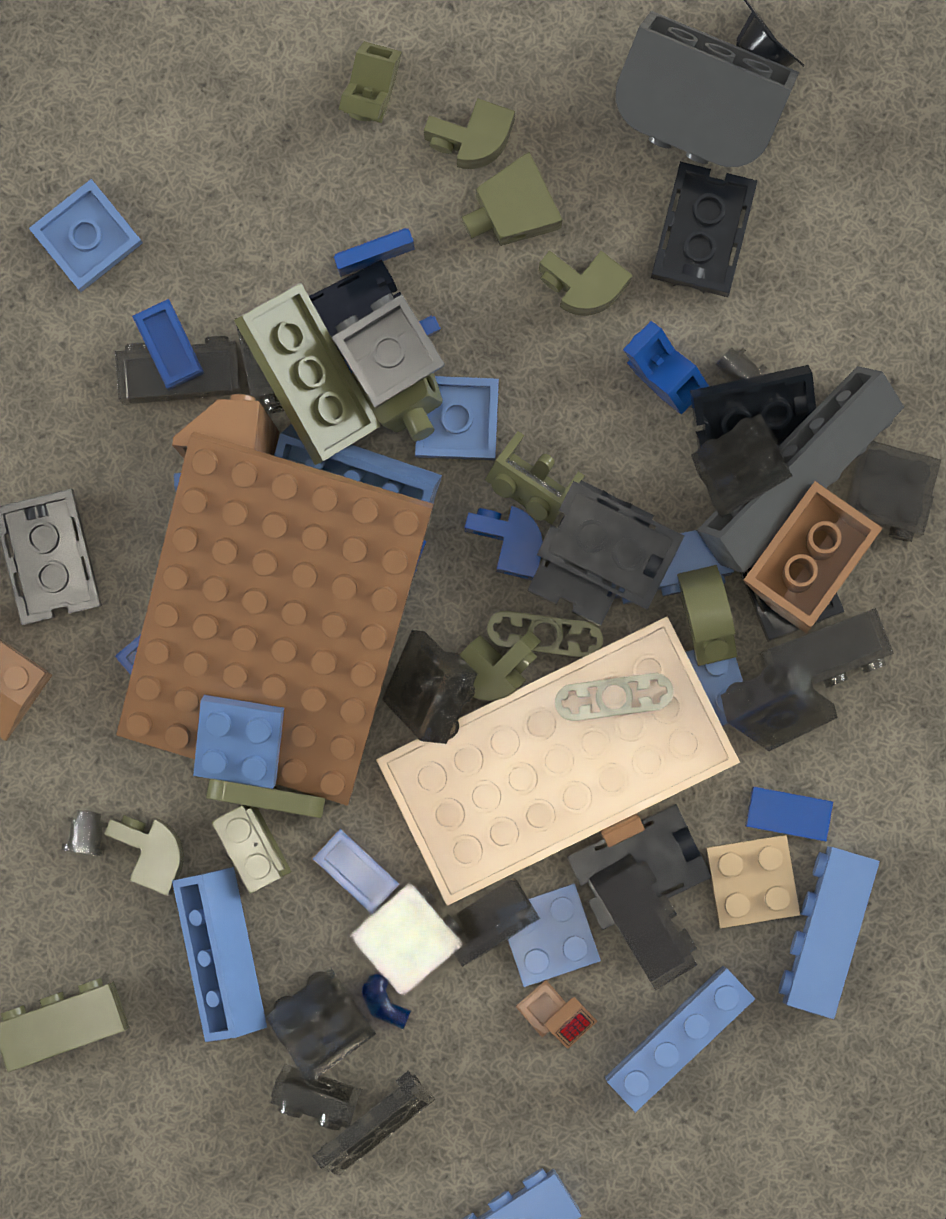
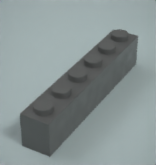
(814, 452)

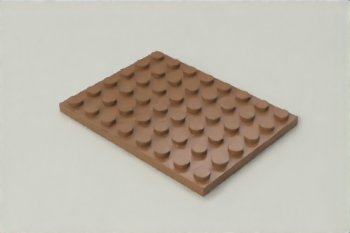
(275, 596)

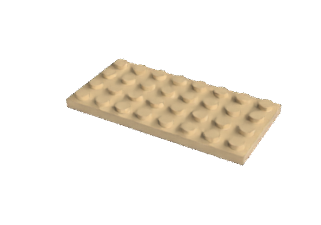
(534, 783)

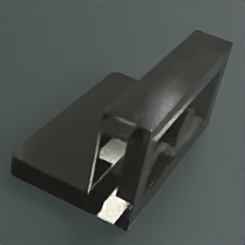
(493, 920)

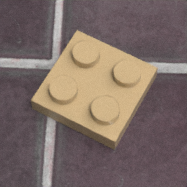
(752, 881)

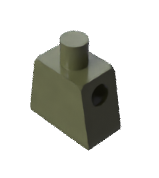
(514, 205)
(409, 408)

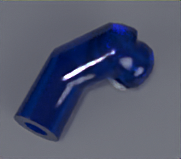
(379, 1003)

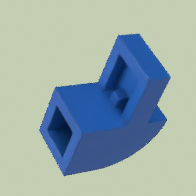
(663, 367)
(519, 536)

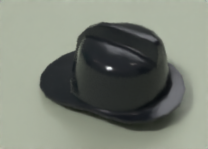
(759, 40)

